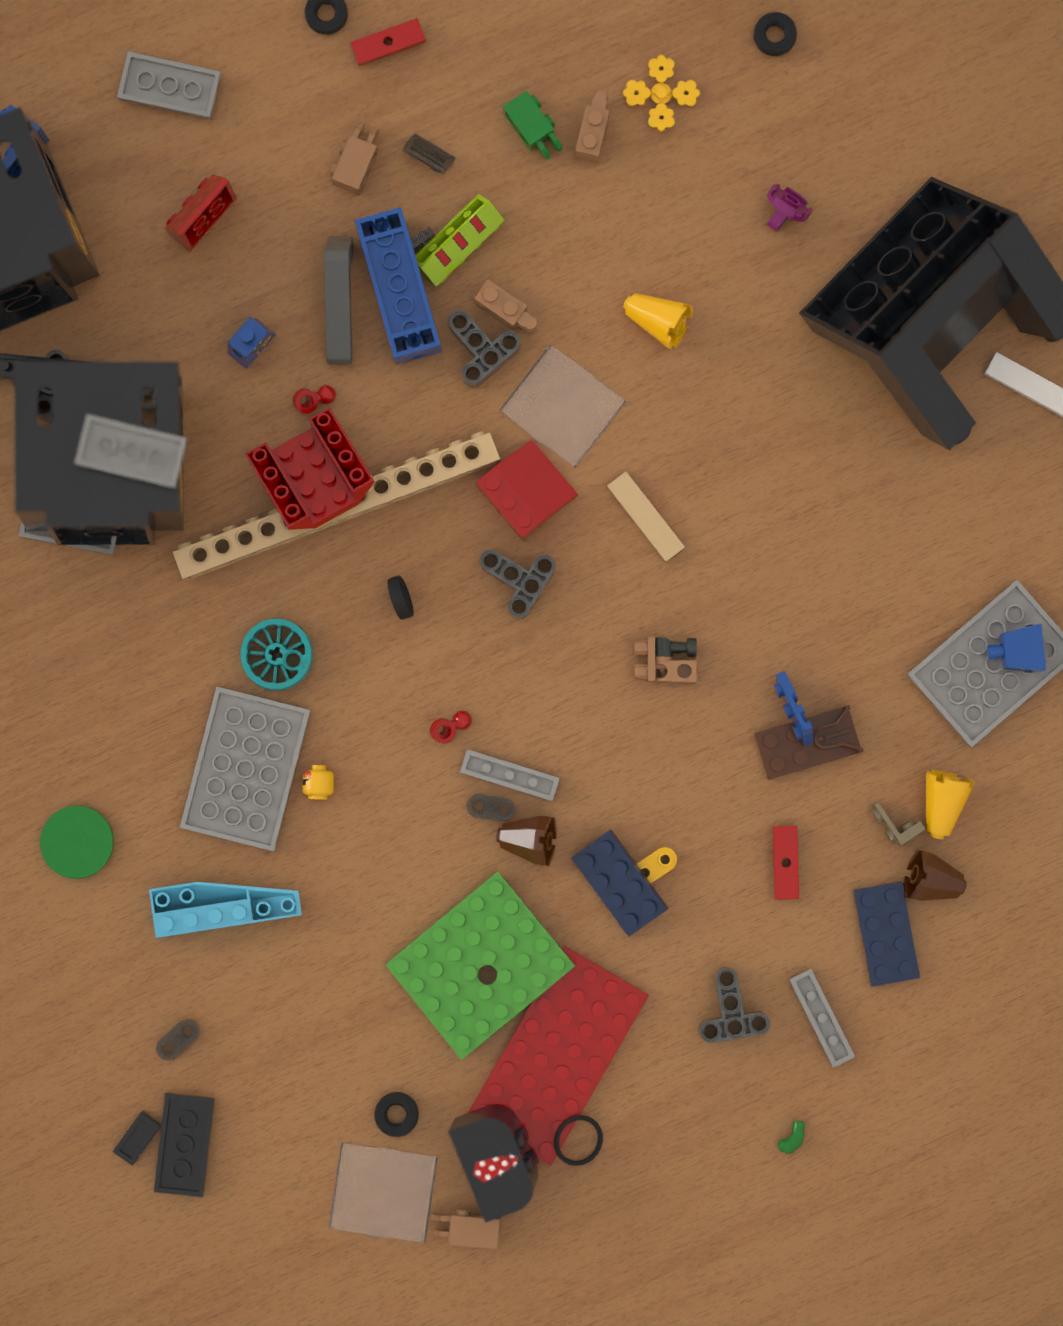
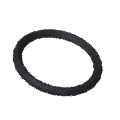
(559, 1131)

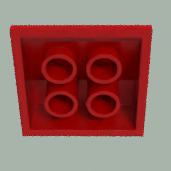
(201, 211)
(526, 489)

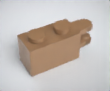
(593, 129)
(355, 160)
(504, 307)
(468, 1229)

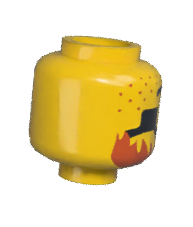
(318, 783)

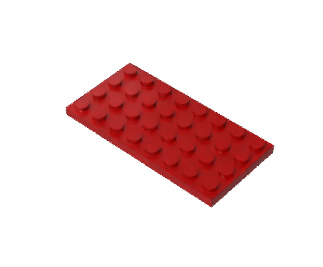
(562, 1051)

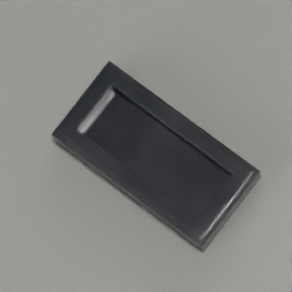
(137, 1138)

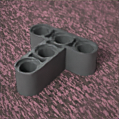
(486, 348)
(519, 583)
(729, 1015)

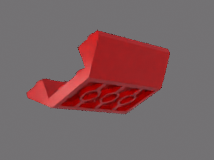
(312, 474)

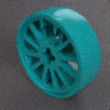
(305, 660)

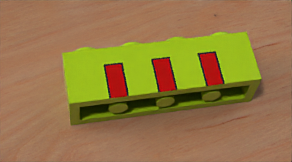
(458, 240)

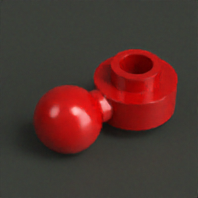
(325, 395)
(461, 721)

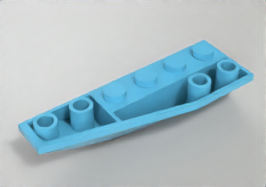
(215, 905)

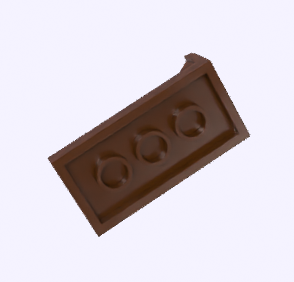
(832, 737)

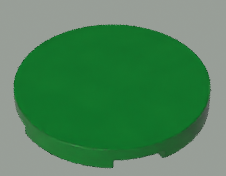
(76, 842)

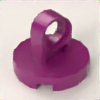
(788, 204)

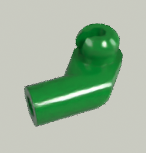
(795, 1140)

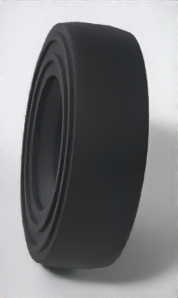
(775, 19)
(326, 27)
(400, 597)
(407, 1125)

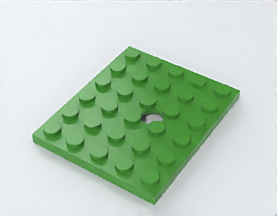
(445, 961)

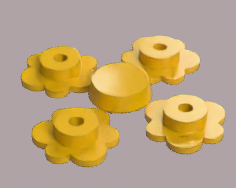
(661, 93)

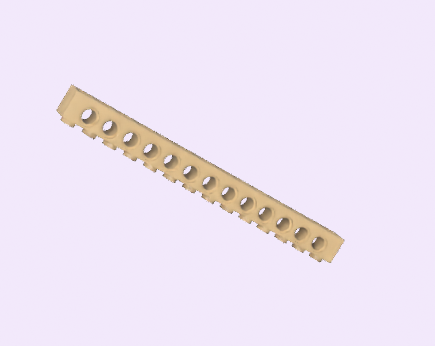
(487, 457)

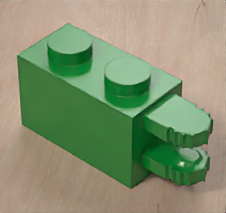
(531, 123)

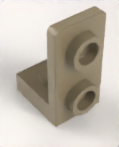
(909, 829)

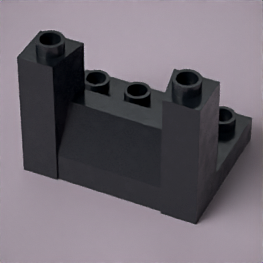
(929, 290)

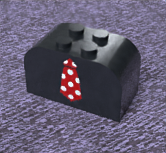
(495, 1159)

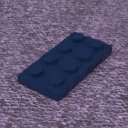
(620, 883)
(886, 934)

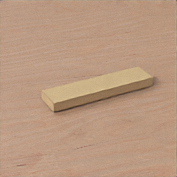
(645, 516)

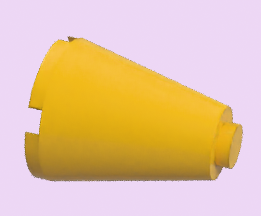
(659, 317)
(945, 801)

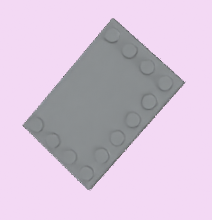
(977, 691)
(245, 769)

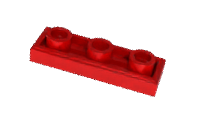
(373, 47)
(785, 846)

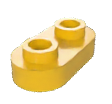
(654, 865)

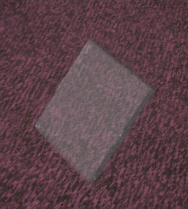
(562, 406)
(383, 1192)

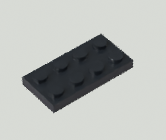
(184, 1144)

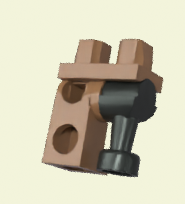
(660, 660)

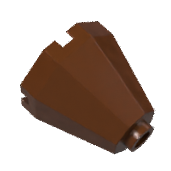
(529, 838)
(932, 878)

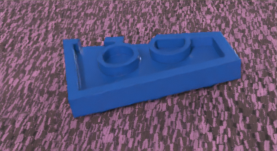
(802, 728)

